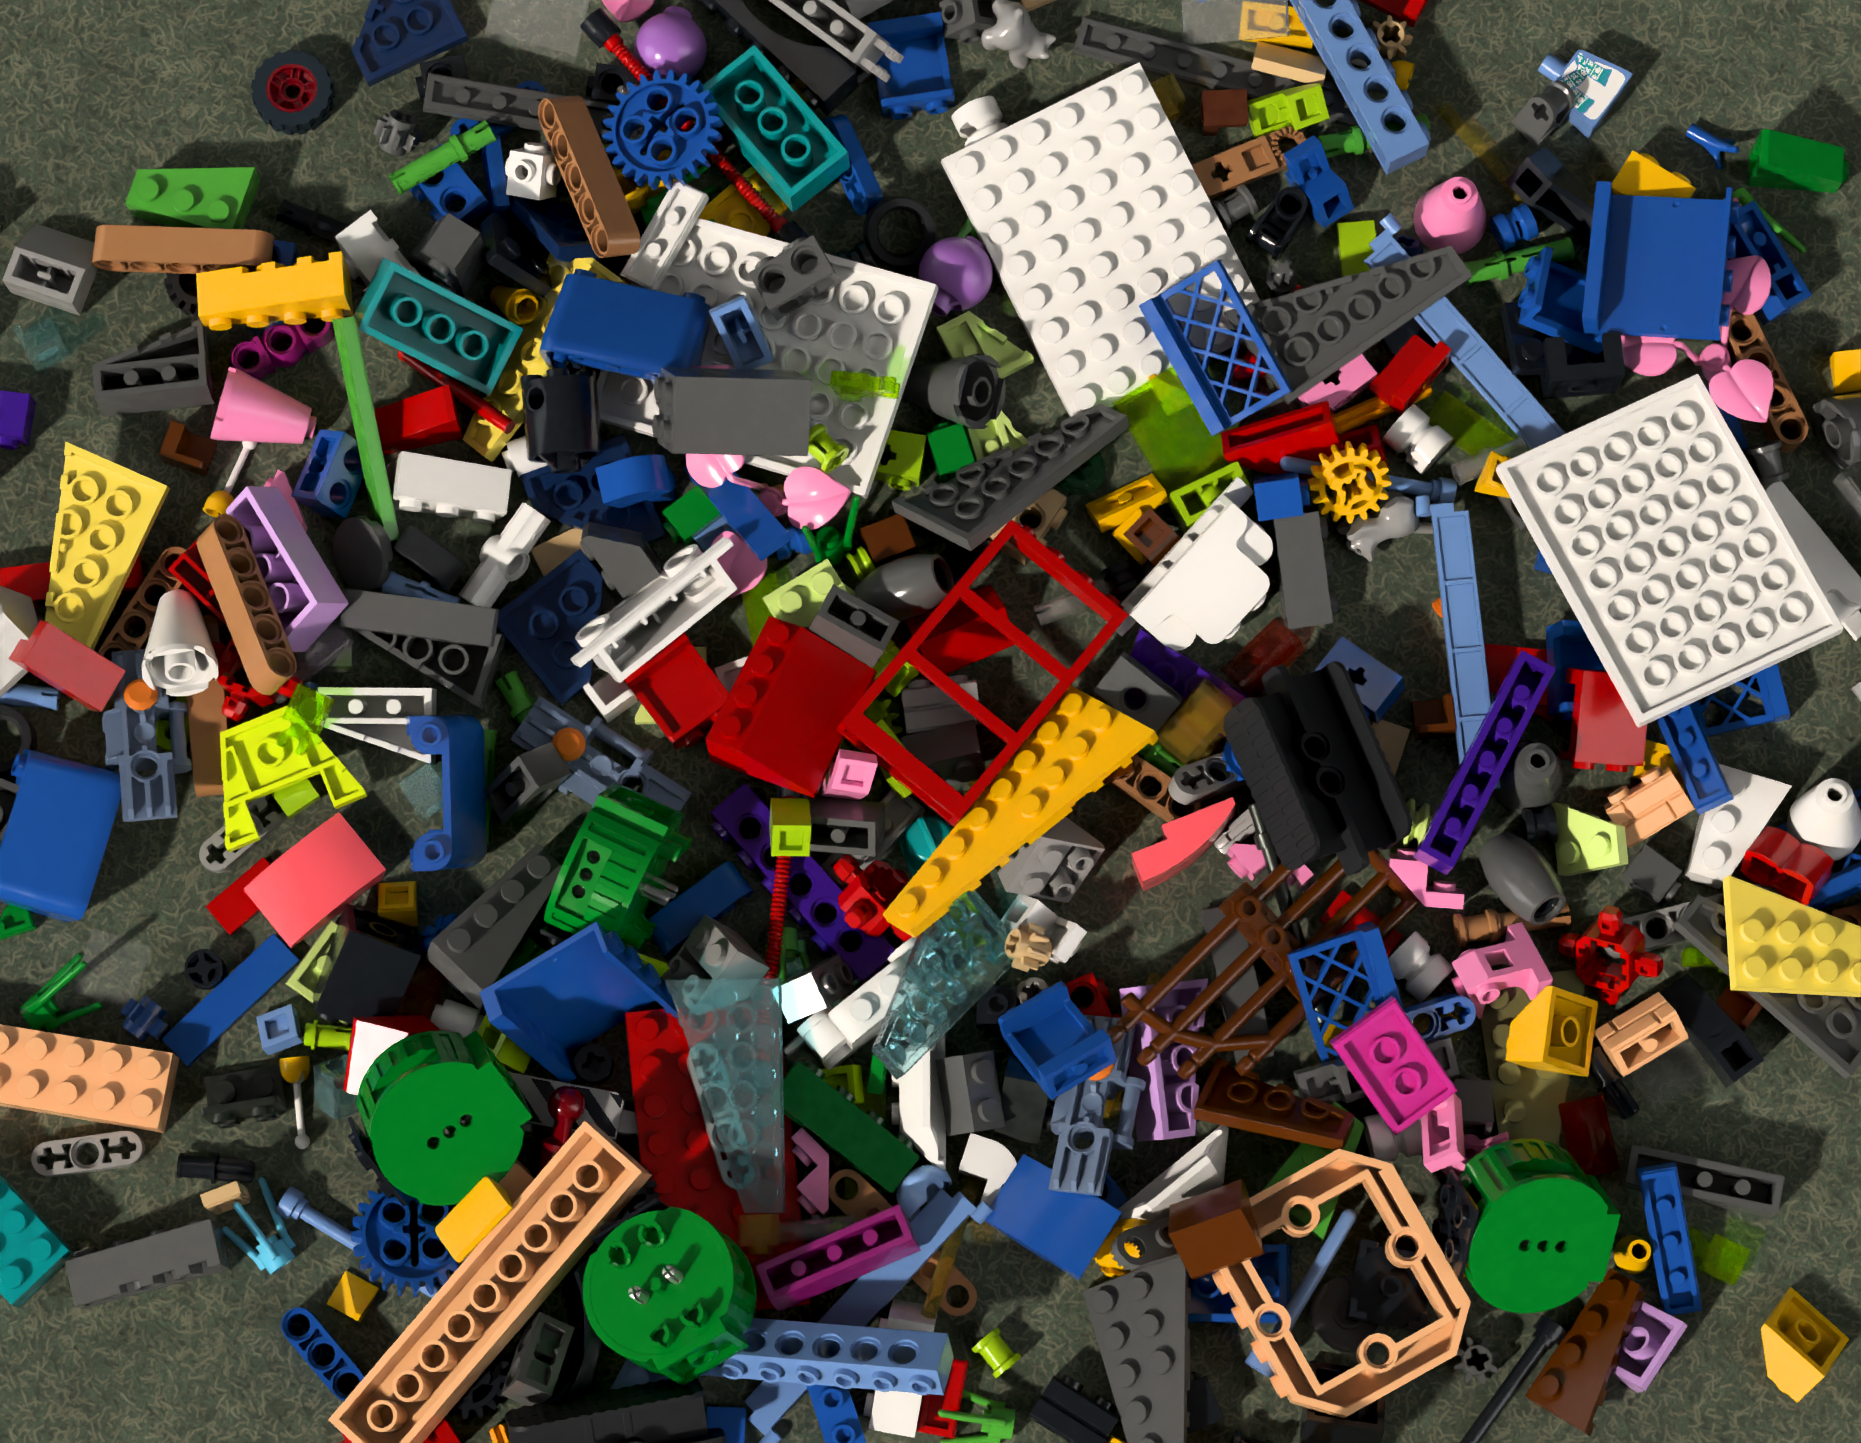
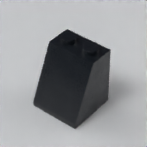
(366, 967)

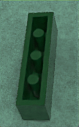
(846, 1129)

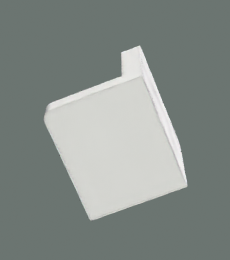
(610, 697)

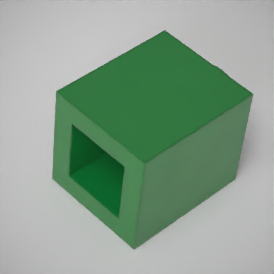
(949, 449)
(689, 516)

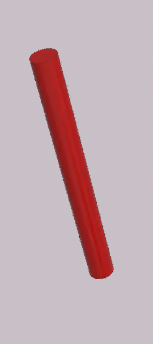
(461, 393)

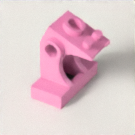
(1483, 985)
(1444, 1140)

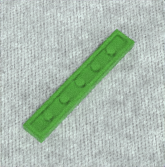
(365, 424)

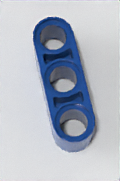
(710, 897)
(310, 1343)

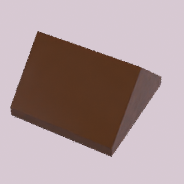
(1215, 1229)

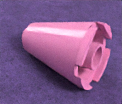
(1451, 216)
(259, 413)

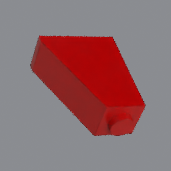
(419, 421)

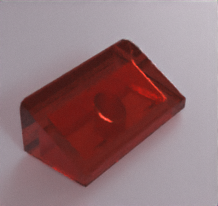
(1267, 649)
(1589, 1134)

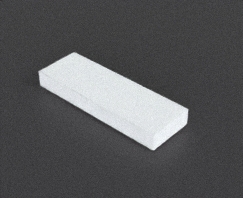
(665, 236)

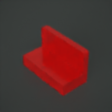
(1410, 373)

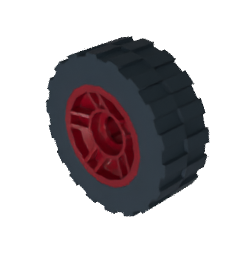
(296, 72)

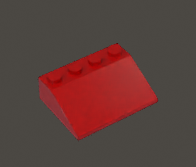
(787, 708)

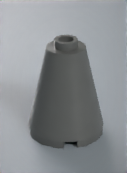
(958, 389)
(1840, 426)
(1530, 778)

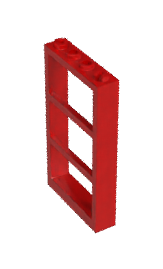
(903, 764)

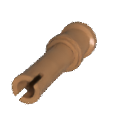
(1492, 925)

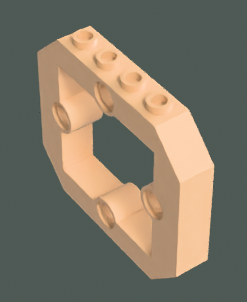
(1406, 1358)

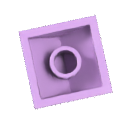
(1647, 1346)

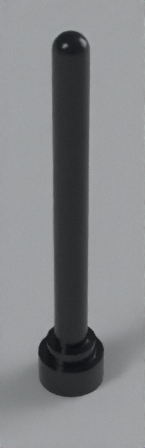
(1545, 1336)

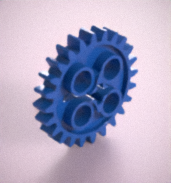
(638, 112)
(380, 1235)

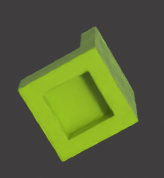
(790, 827)

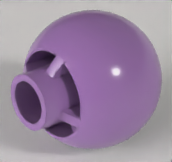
(671, 43)
(960, 272)

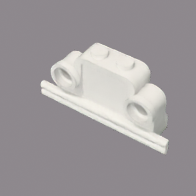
(1830, 568)
(1205, 578)
(656, 612)
(842, 1030)

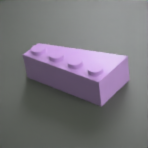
(291, 566)
(1168, 1100)

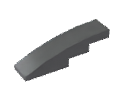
(420, 618)
(1242, 987)
(1334, 1081)

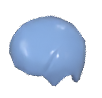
(920, 1187)

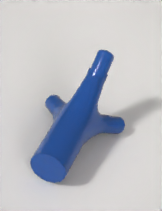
(1712, 143)

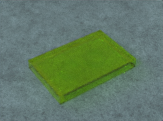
(1171, 431)

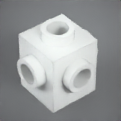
(532, 172)

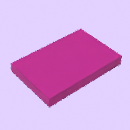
(1393, 1065)

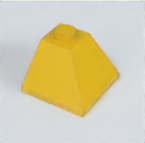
(1554, 1033)
(1799, 1345)

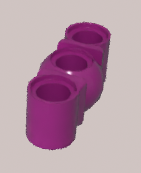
(271, 358)

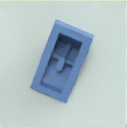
(742, 333)

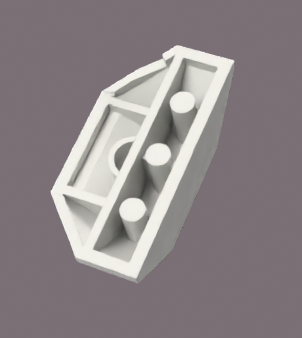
(921, 1107)
(1191, 1175)

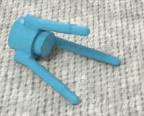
(273, 1252)

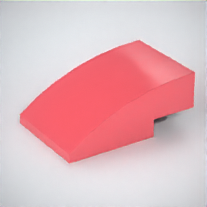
(1182, 843)
(315, 880)

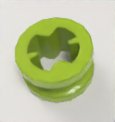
(859, 563)

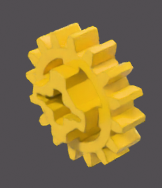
(1343, 468)

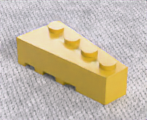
(275, 293)

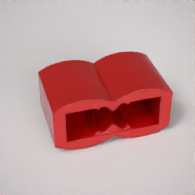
(1787, 865)

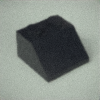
(1360, 1427)

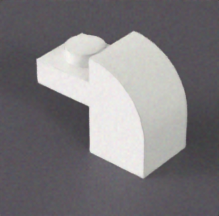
(1064, 934)
(987, 1162)

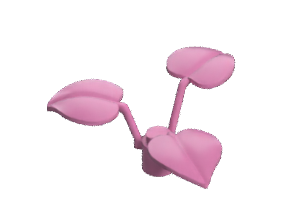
(1739, 389)
(806, 496)

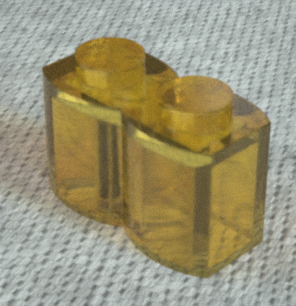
(1196, 723)

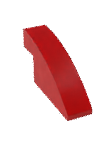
(1294, 434)

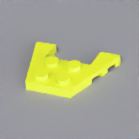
(258, 766)

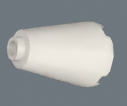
(179, 647)
(1827, 818)

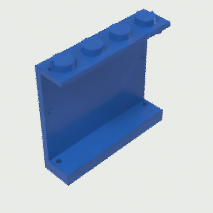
(1659, 265)
(573, 996)

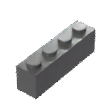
(1710, 1181)

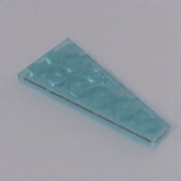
(942, 980)
(739, 1064)

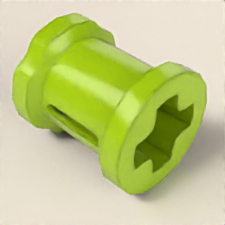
(826, 449)
(996, 1352)

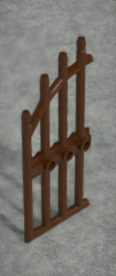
(1270, 941)

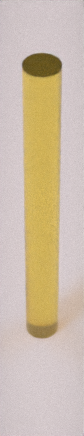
(1480, 149)
(948, 1257)

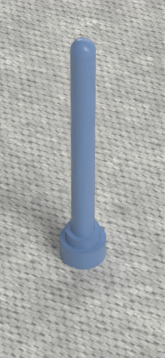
(1438, 490)
(296, 1206)
(1310, 1280)

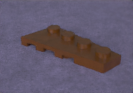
(1270, 1110)
(1580, 1367)

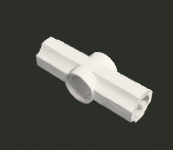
(504, 557)

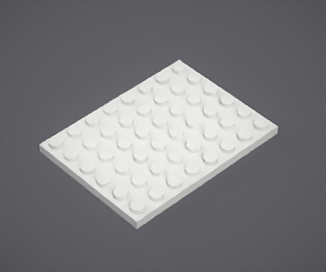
(1088, 222)
(858, 326)
(1668, 550)

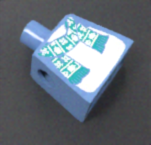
(1594, 84)

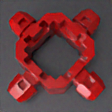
(236, 704)
(866, 894)
(1626, 940)

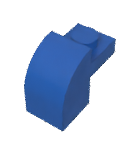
(1324, 189)
(636, 480)

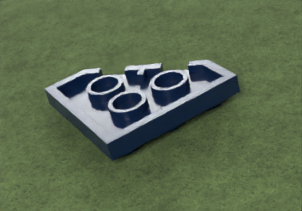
(403, 35)
(556, 227)
(578, 500)
(547, 619)

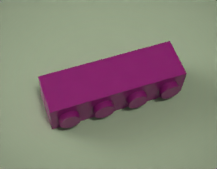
(838, 1258)

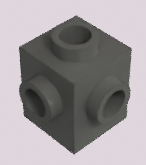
(966, 19)

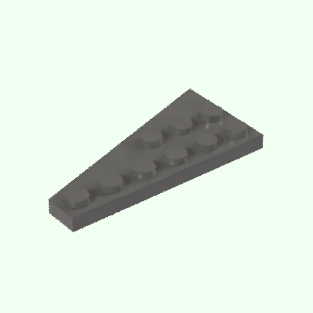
(1338, 320)
(1008, 481)

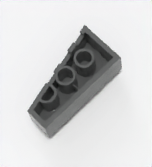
(147, 1263)

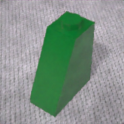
(1796, 163)

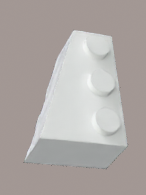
(365, 246)
(1732, 827)

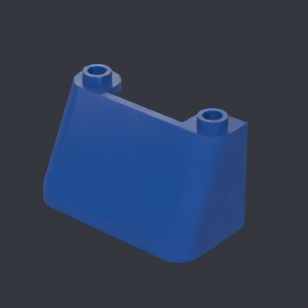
(624, 327)
(464, 797)
(56, 834)

